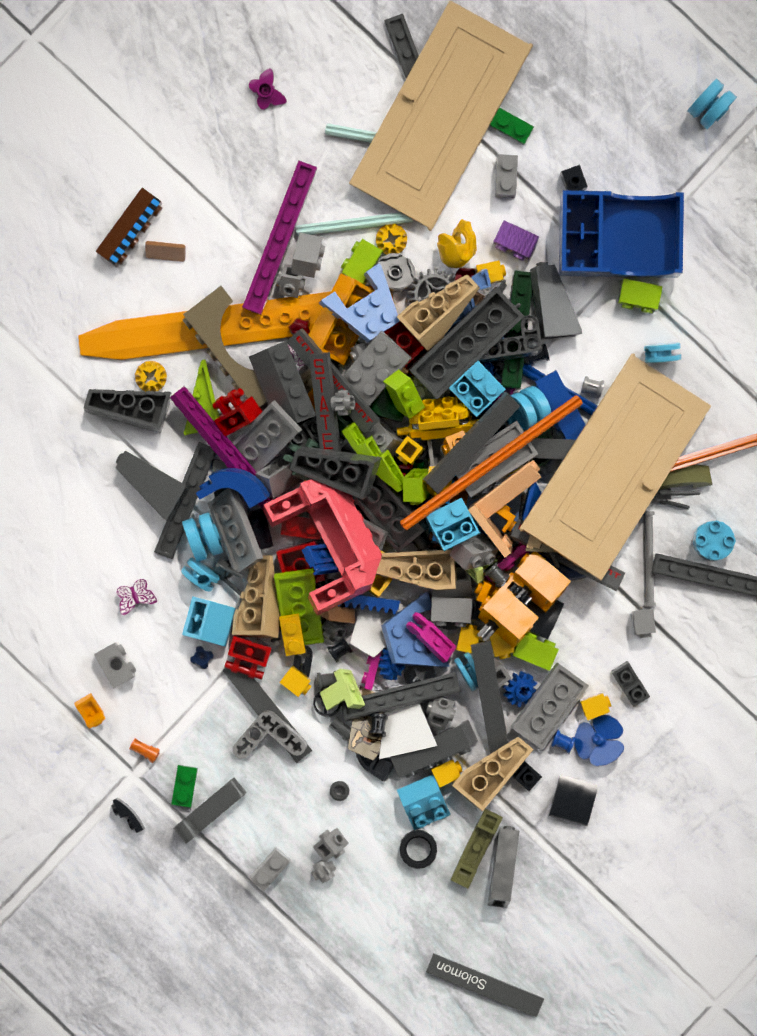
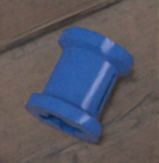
(563, 741)

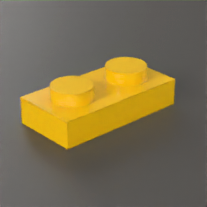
(292, 634)

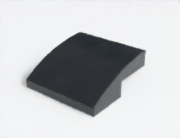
(546, 621)
(573, 800)

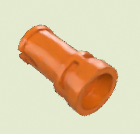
(145, 750)

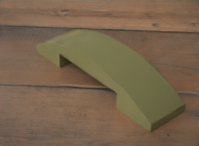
(693, 475)
(476, 848)

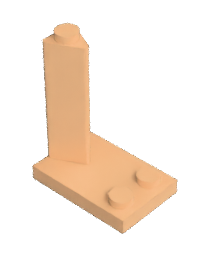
(498, 498)

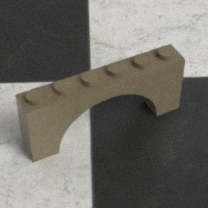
(206, 320)

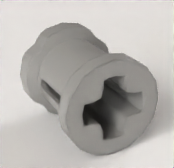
(599, 384)

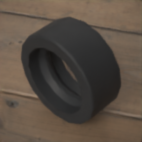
(403, 849)

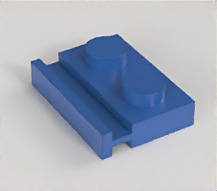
(320, 559)

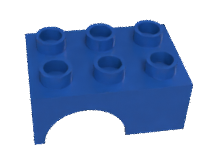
(620, 235)

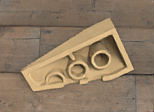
(436, 314)
(422, 568)
(259, 605)
(488, 776)

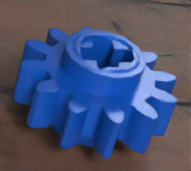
(389, 670)
(520, 688)

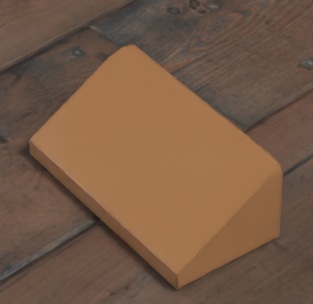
(165, 251)
(340, 614)

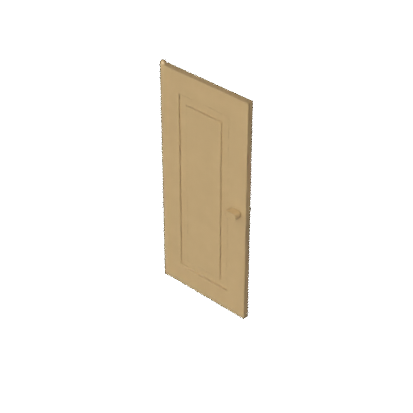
(440, 115)
(615, 467)

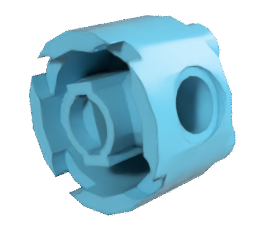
(713, 540)

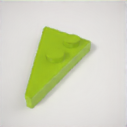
(204, 395)

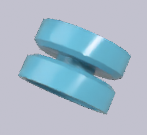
(712, 104)
(532, 407)
(204, 536)

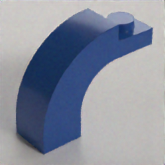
(240, 480)

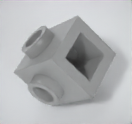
(289, 283)
(443, 710)
(333, 841)

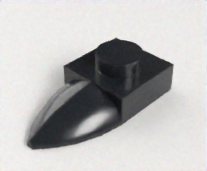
(378, 767)

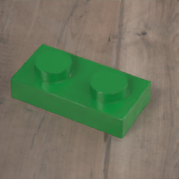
(511, 126)
(184, 786)

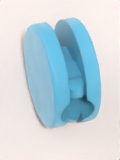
(661, 352)
(200, 574)
(467, 671)

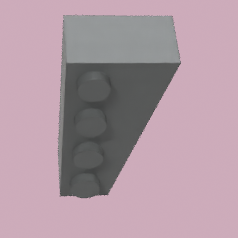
(130, 407)
(337, 469)
(448, 743)

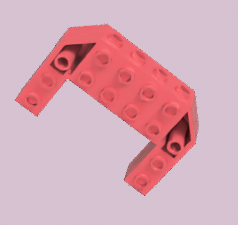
(343, 534)

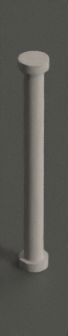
(649, 559)

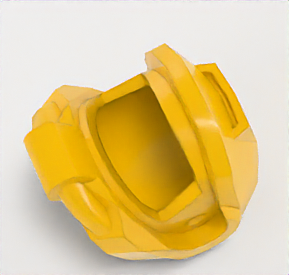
(450, 248)

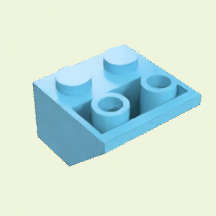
(477, 388)
(452, 524)
(209, 621)
(423, 802)

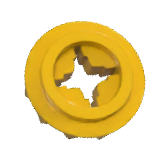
(395, 230)
(160, 375)

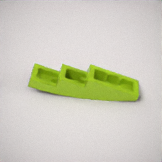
(388, 469)

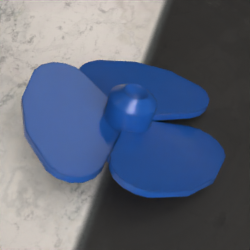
(598, 744)

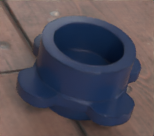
(201, 652)

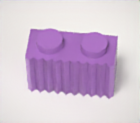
(515, 240)

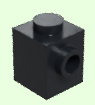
(574, 179)

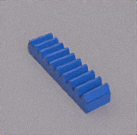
(374, 601)

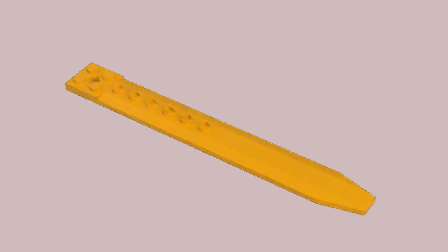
(169, 333)

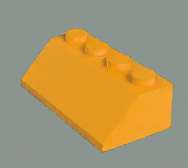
(332, 333)

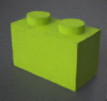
(363, 258)
(639, 295)
(404, 394)
(415, 487)
(536, 652)

